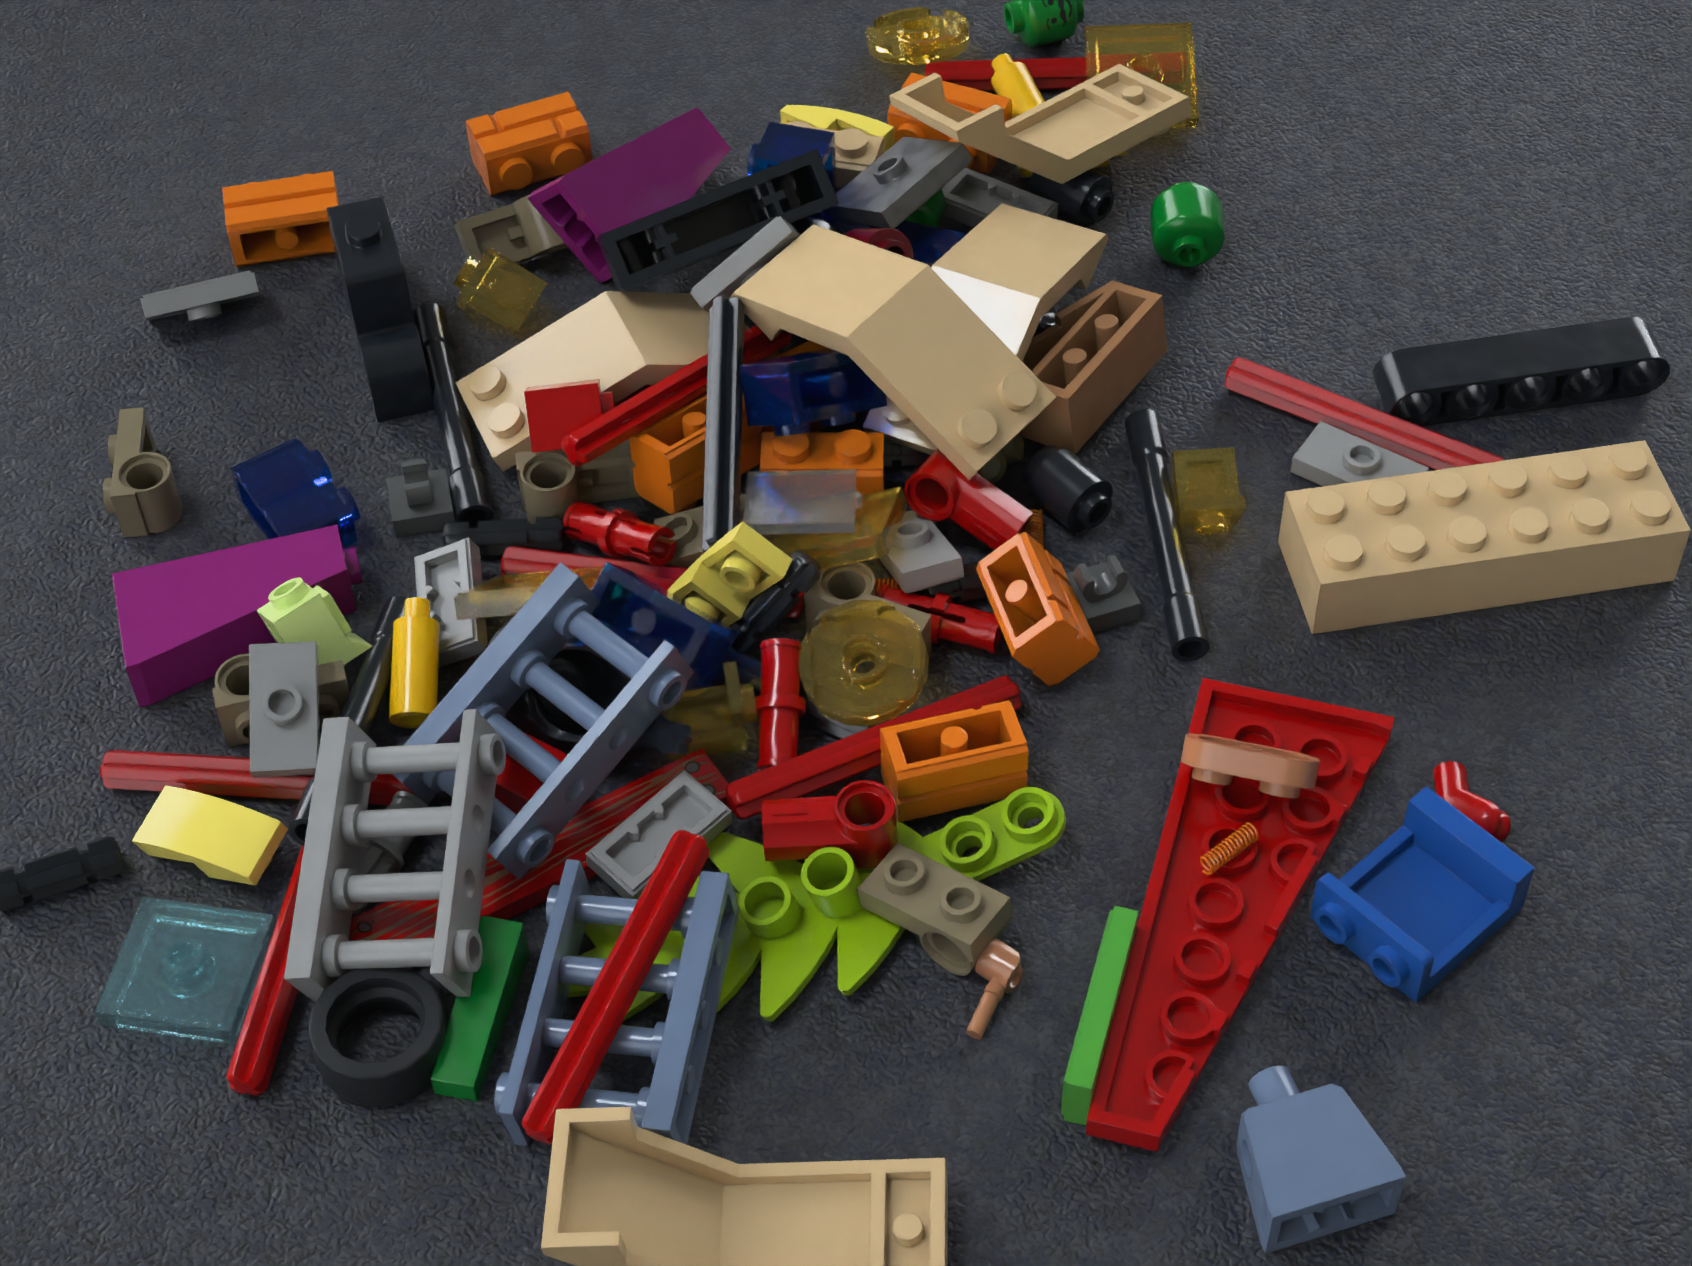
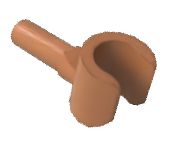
(1004, 972)

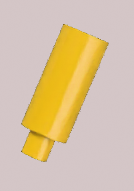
(1015, 82)
(414, 665)

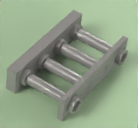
(342, 824)

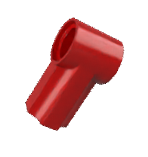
(975, 504)
(804, 825)

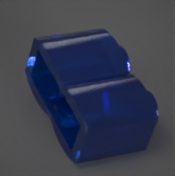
(294, 493)

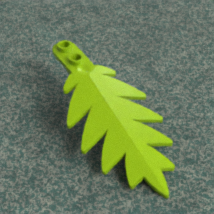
(799, 909)

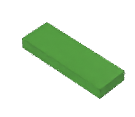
(1098, 1014)

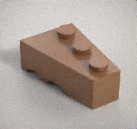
(1094, 360)

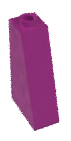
(630, 184)
(201, 609)

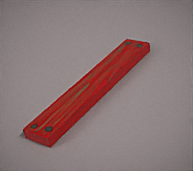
(507, 895)

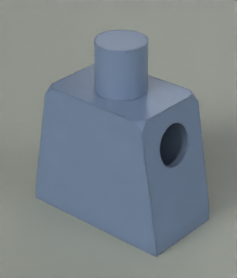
(1311, 1162)

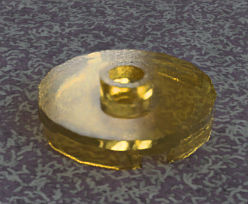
(917, 38)
(859, 634)

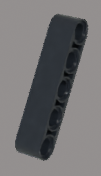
(1521, 372)

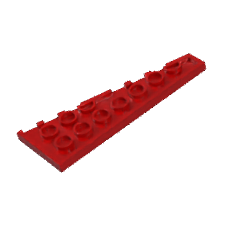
(1211, 933)

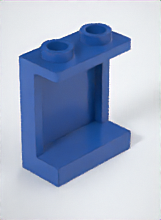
(1423, 896)

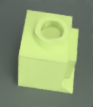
(311, 615)

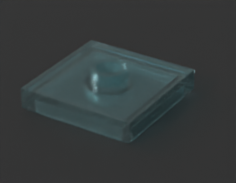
(186, 970)

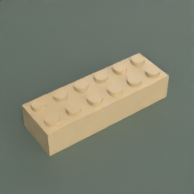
(1481, 536)

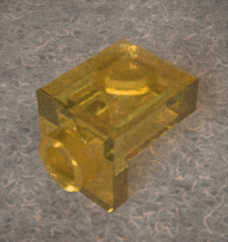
(498, 289)
(1207, 489)
(716, 714)

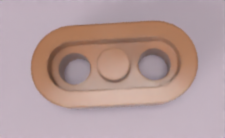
(1278, 770)

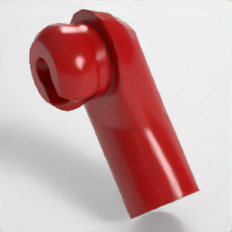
(1452, 785)

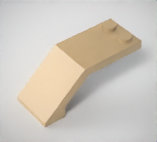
(1062, 133)
(1010, 277)
(905, 336)
(612, 338)
(656, 1202)

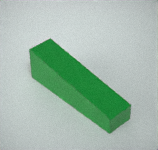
(480, 1019)

